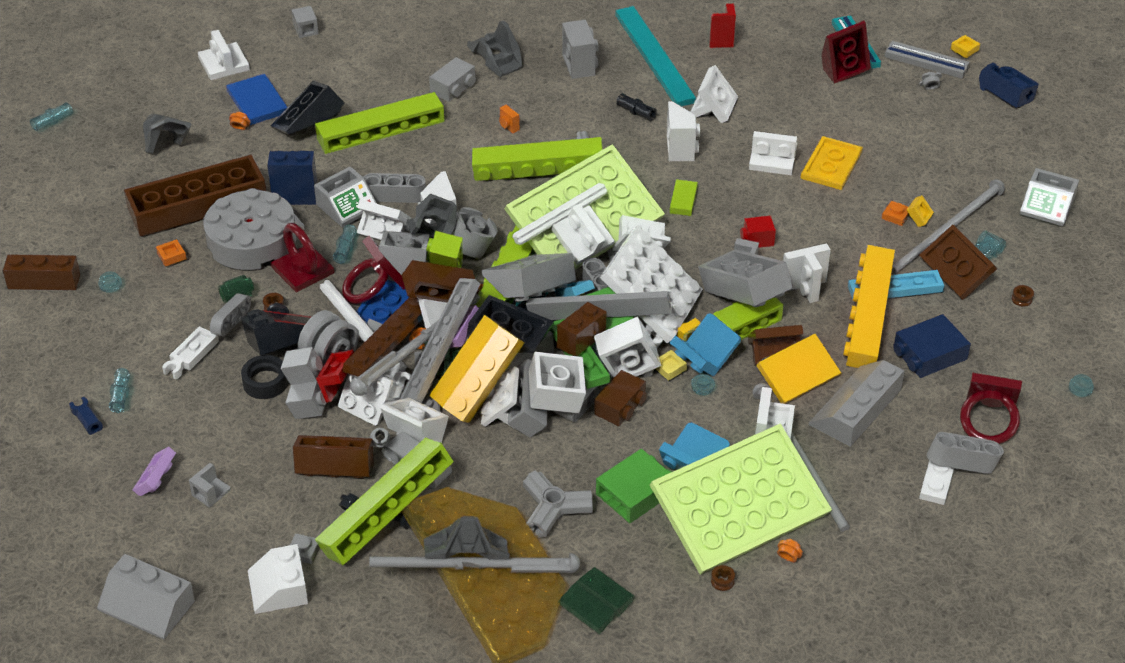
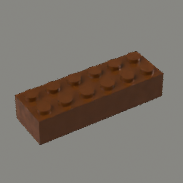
(189, 194)

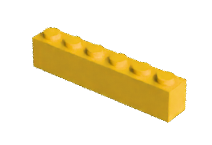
(870, 306)

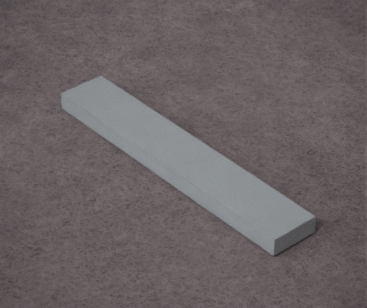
(615, 304)
(440, 339)

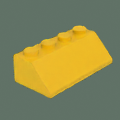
(476, 369)

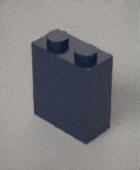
(293, 176)
(931, 346)

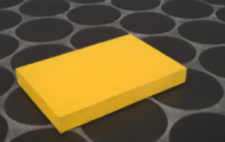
(831, 163)
(798, 369)

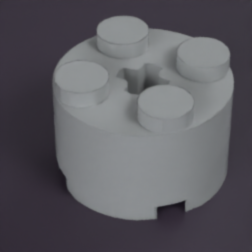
(475, 231)

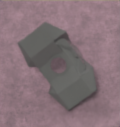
(503, 40)
(154, 124)
(437, 209)
(465, 536)

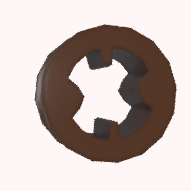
(1022, 290)
(272, 298)
(721, 584)

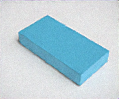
(575, 288)

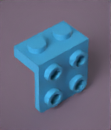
(708, 345)
(691, 446)

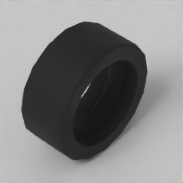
(267, 389)

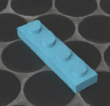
(909, 284)

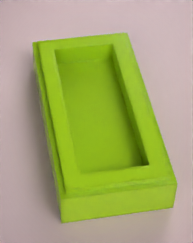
(683, 197)

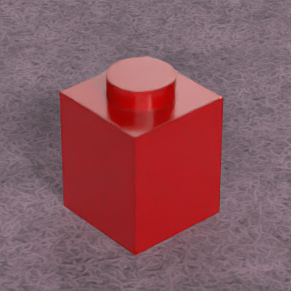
(759, 230)

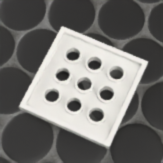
(648, 271)

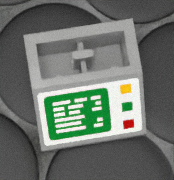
(341, 195)
(1049, 197)

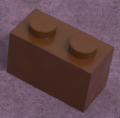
(579, 328)
(620, 398)

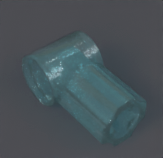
(990, 244)

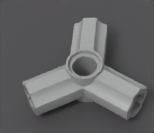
(553, 503)

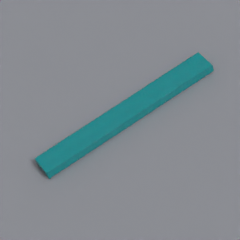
(655, 56)

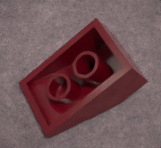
(846, 53)

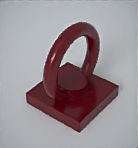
(302, 265)
(380, 265)
(992, 392)

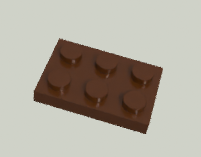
(958, 262)

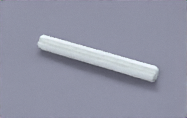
(558, 214)
(346, 309)

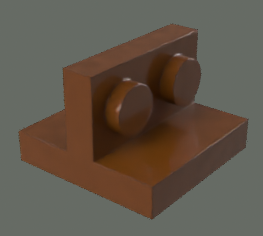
(773, 340)

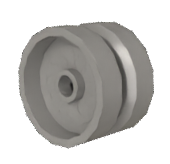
(328, 335)

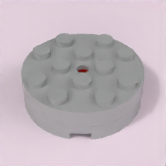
(248, 228)

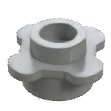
(930, 80)

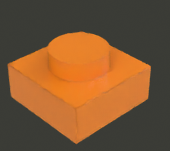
(509, 119)
(895, 213)
(171, 252)

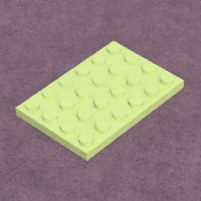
(623, 197)
(740, 498)

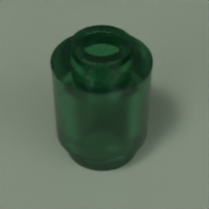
(236, 285)

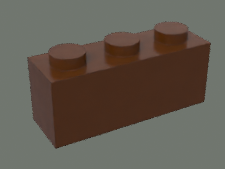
(41, 272)
(433, 280)
(333, 456)

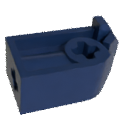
(1008, 84)

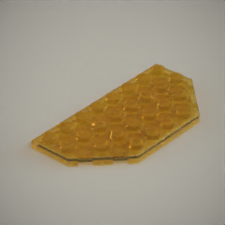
(503, 608)

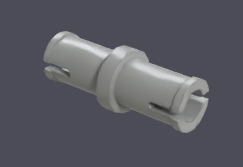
(382, 443)

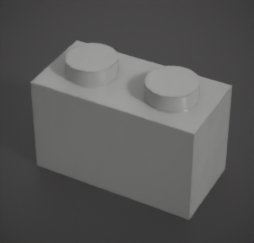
(452, 79)

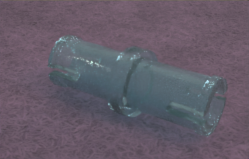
(51, 116)
(344, 244)
(119, 390)

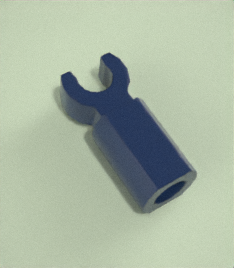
(86, 416)

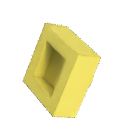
(671, 365)

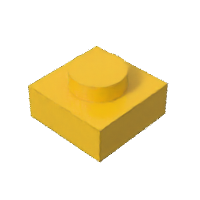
(965, 46)
(920, 211)
(687, 329)

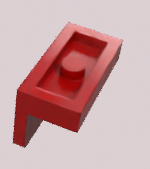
(723, 28)
(332, 374)

